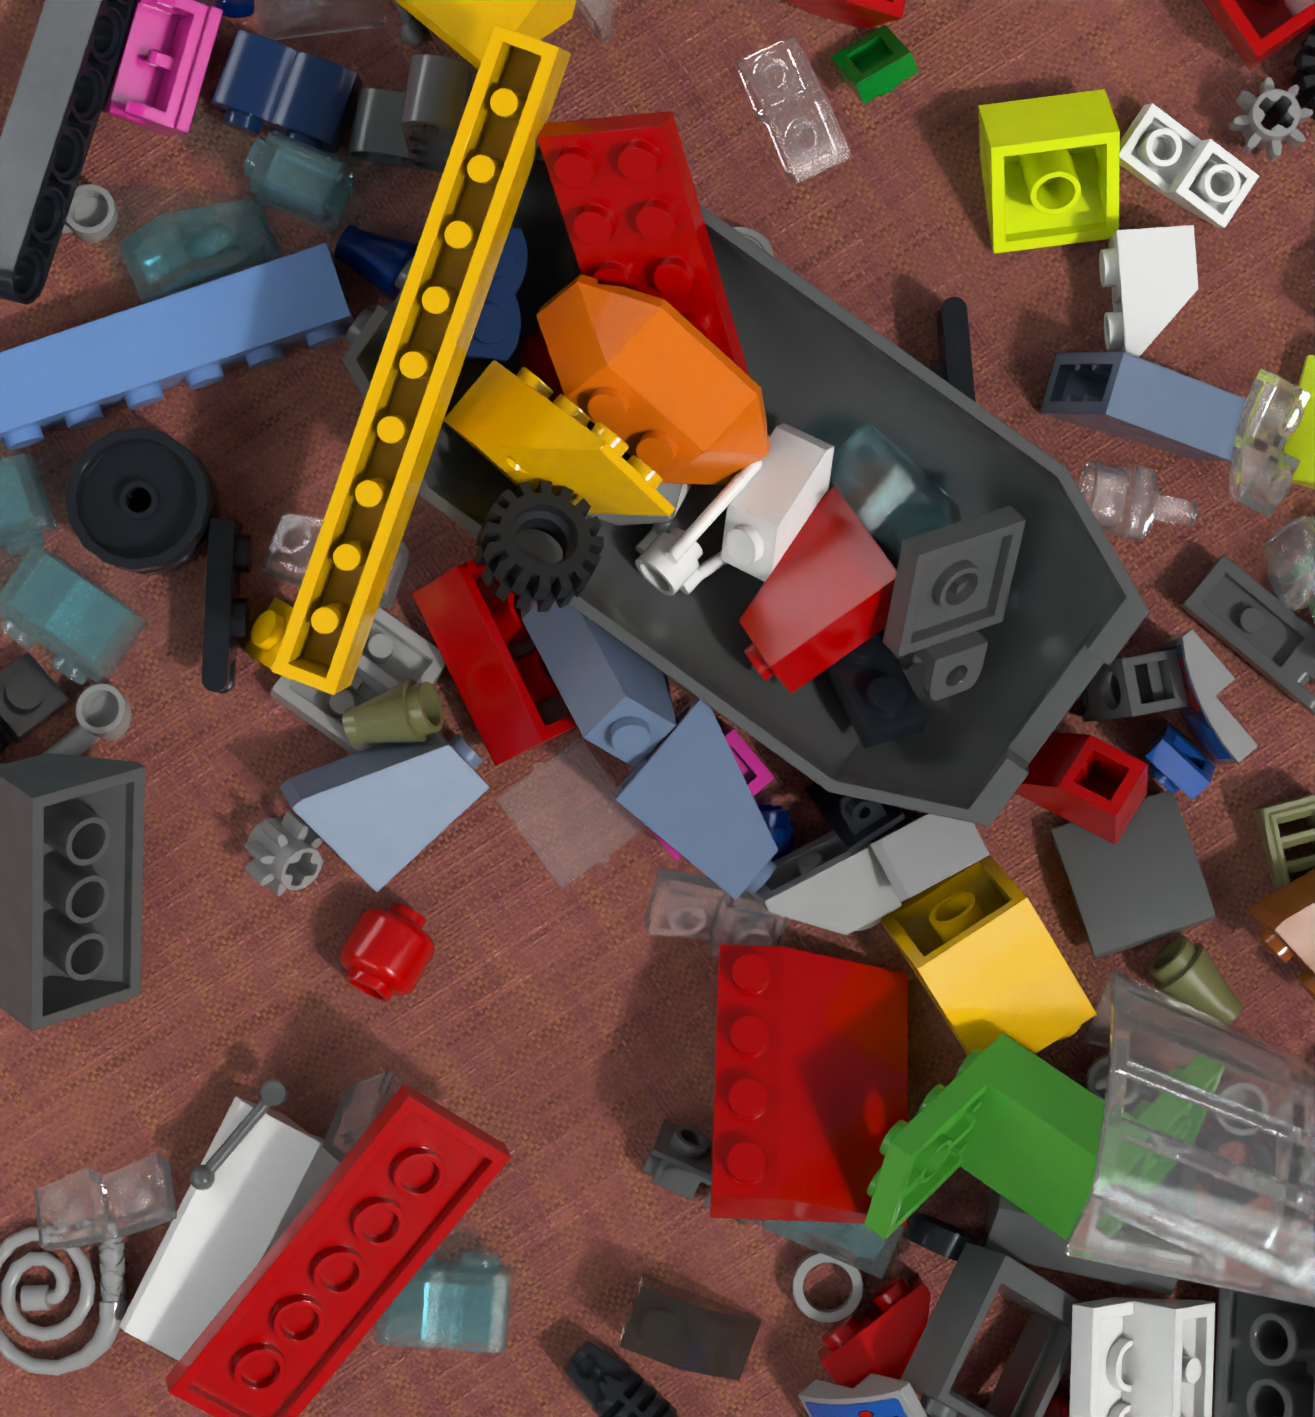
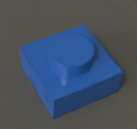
(1179, 763)

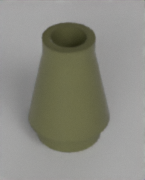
(397, 715)
(1192, 978)

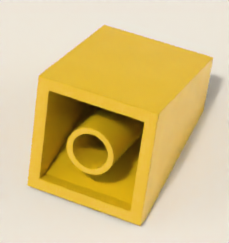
(989, 961)

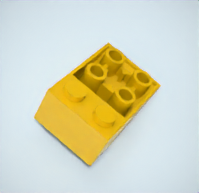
(549, 441)

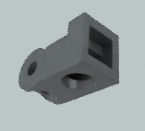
(1135, 687)

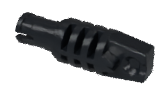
(613, 1387)

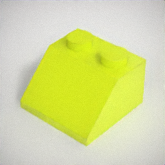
(1050, 170)

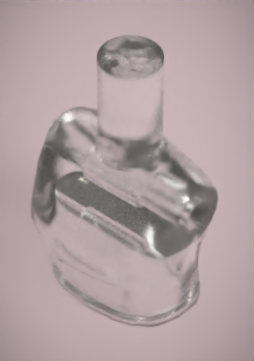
(1129, 500)
(1292, 564)

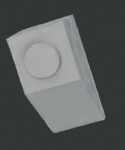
(830, 887)

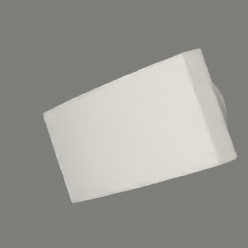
(1184, 168)

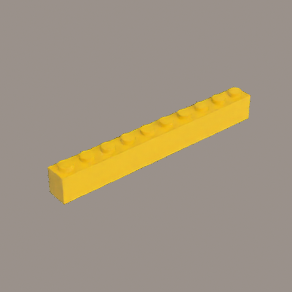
(421, 359)

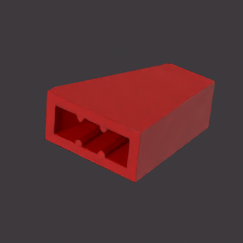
(820, 598)

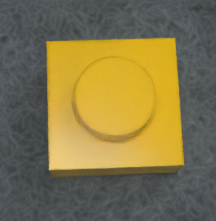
(268, 633)

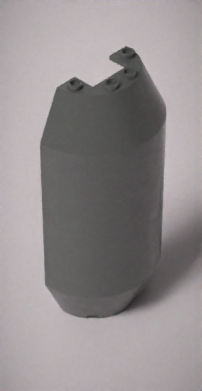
(827, 377)

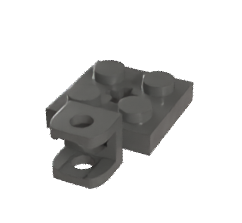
(949, 589)

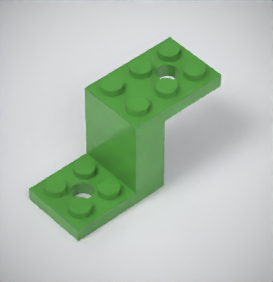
(1006, 1124)

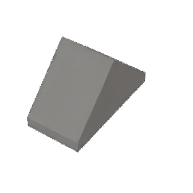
(927, 852)

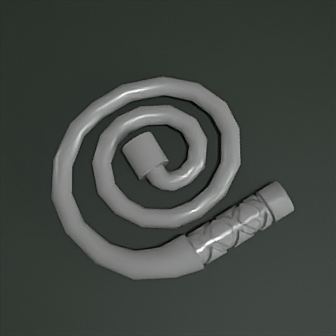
(41, 1298)

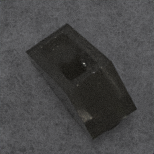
(688, 1330)

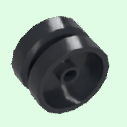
(107, 485)

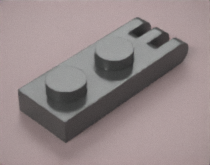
(1256, 628)

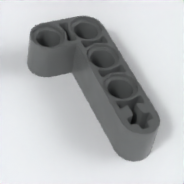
(417, 125)

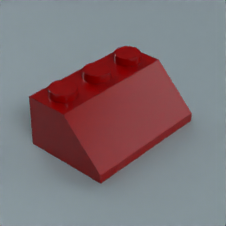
(493, 663)

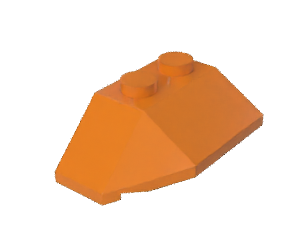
(654, 382)

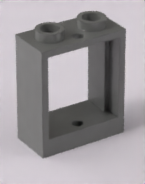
(956, 1319)

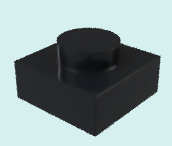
(27, 697)

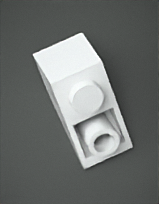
(1150, 282)

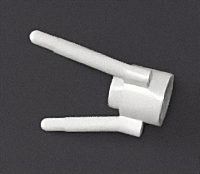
(672, 558)

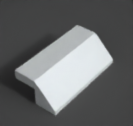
(226, 1228)
(1142, 1358)

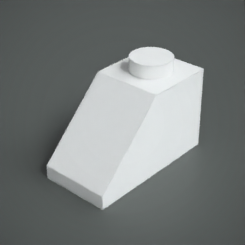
(776, 501)

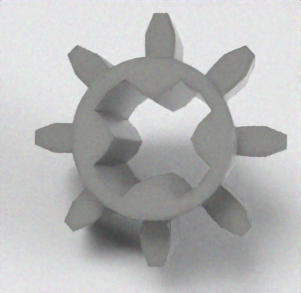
(1285, 130)
(284, 854)

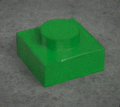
(874, 64)

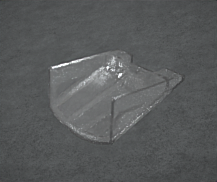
(1200, 1151)

